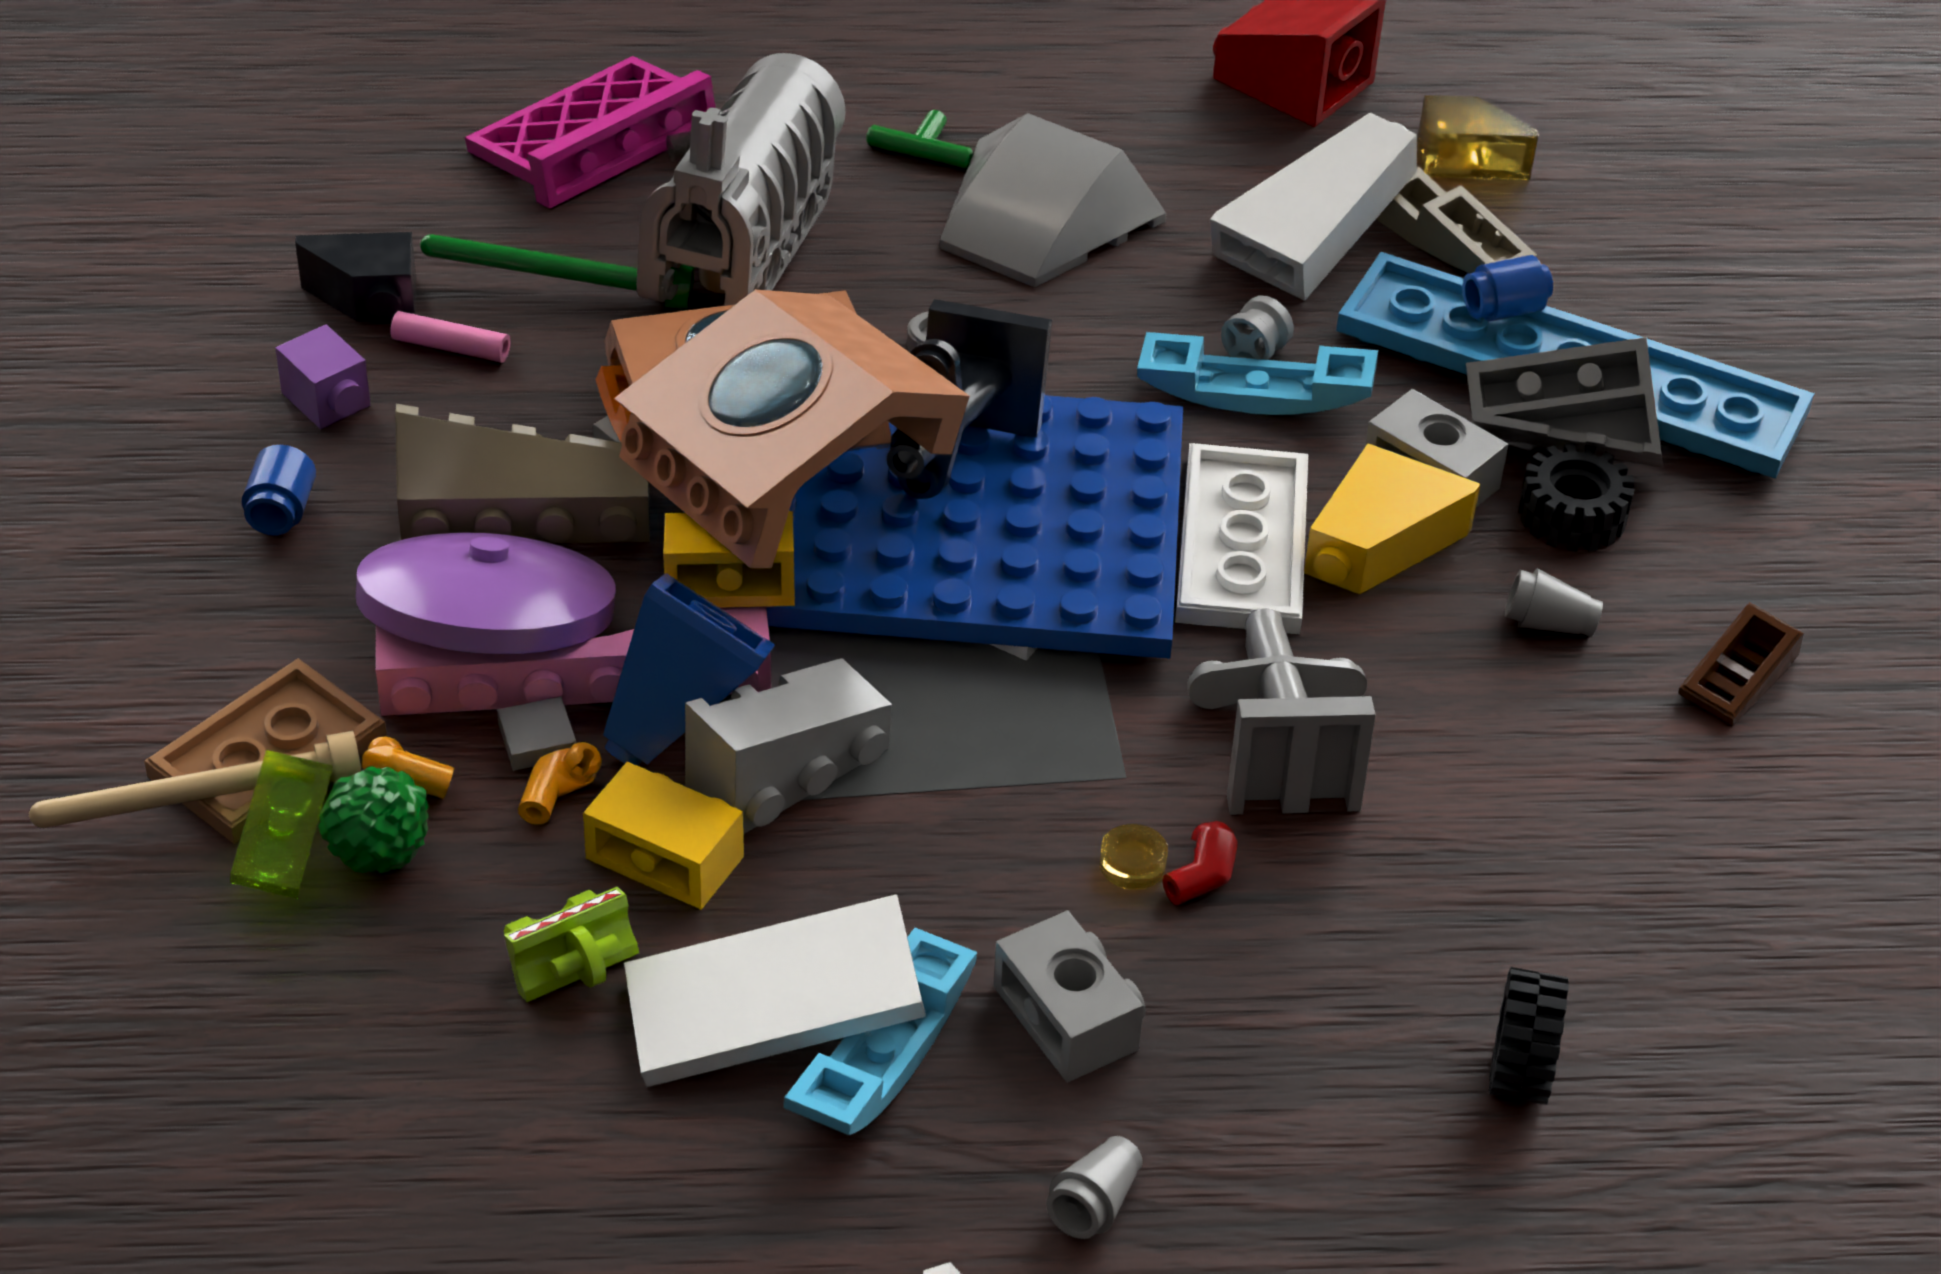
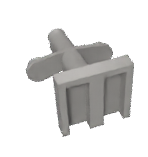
(1305, 729)

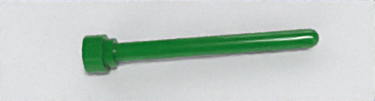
(551, 265)

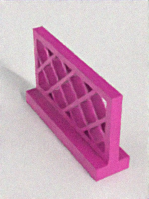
(598, 148)

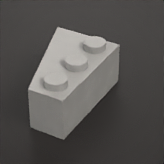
(1572, 397)

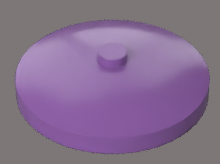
(485, 593)

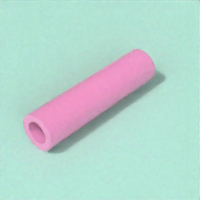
(450, 336)

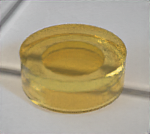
(1133, 856)

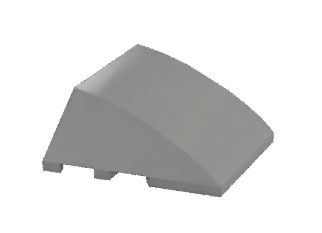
(1044, 201)

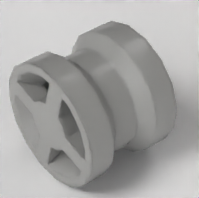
(1258, 329)

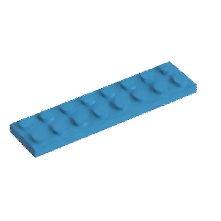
(1697, 399)

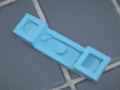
(1256, 385)
(875, 1065)

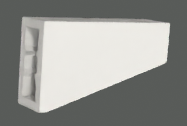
(1317, 207)

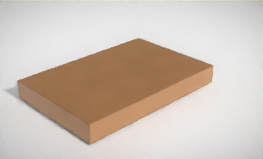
(278, 715)

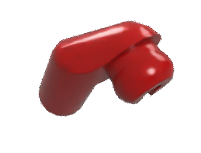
(1211, 864)

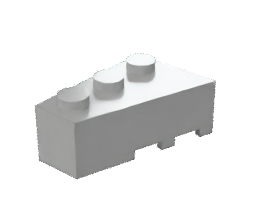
(785, 740)

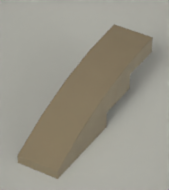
(1450, 225)

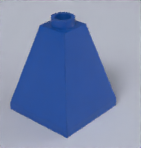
(676, 655)

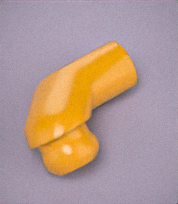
(425, 772)
(556, 776)

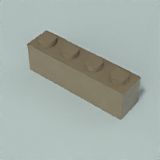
(514, 483)

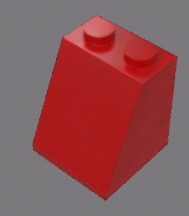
(1302, 54)

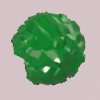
(375, 820)

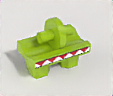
(571, 943)

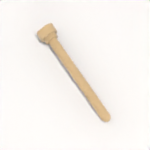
(338, 751)

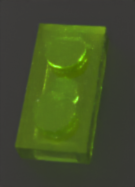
(281, 824)

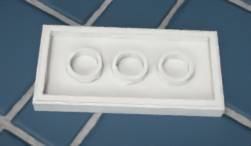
(1242, 536)
(772, 990)

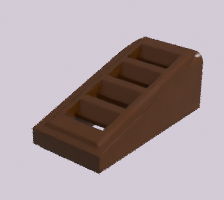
(1752, 627)

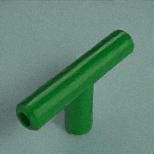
(922, 143)

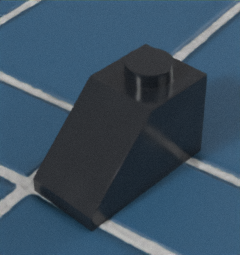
(360, 273)

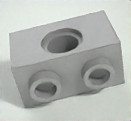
(1440, 438)
(1068, 995)

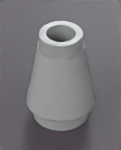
(1551, 605)
(1093, 1188)

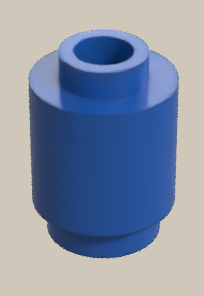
(1507, 288)
(278, 489)

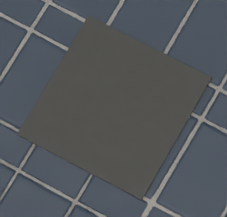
(968, 712)

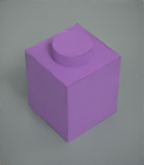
(323, 376)

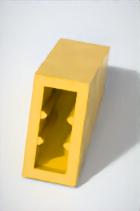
(1387, 520)

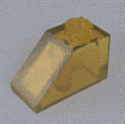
(1473, 140)

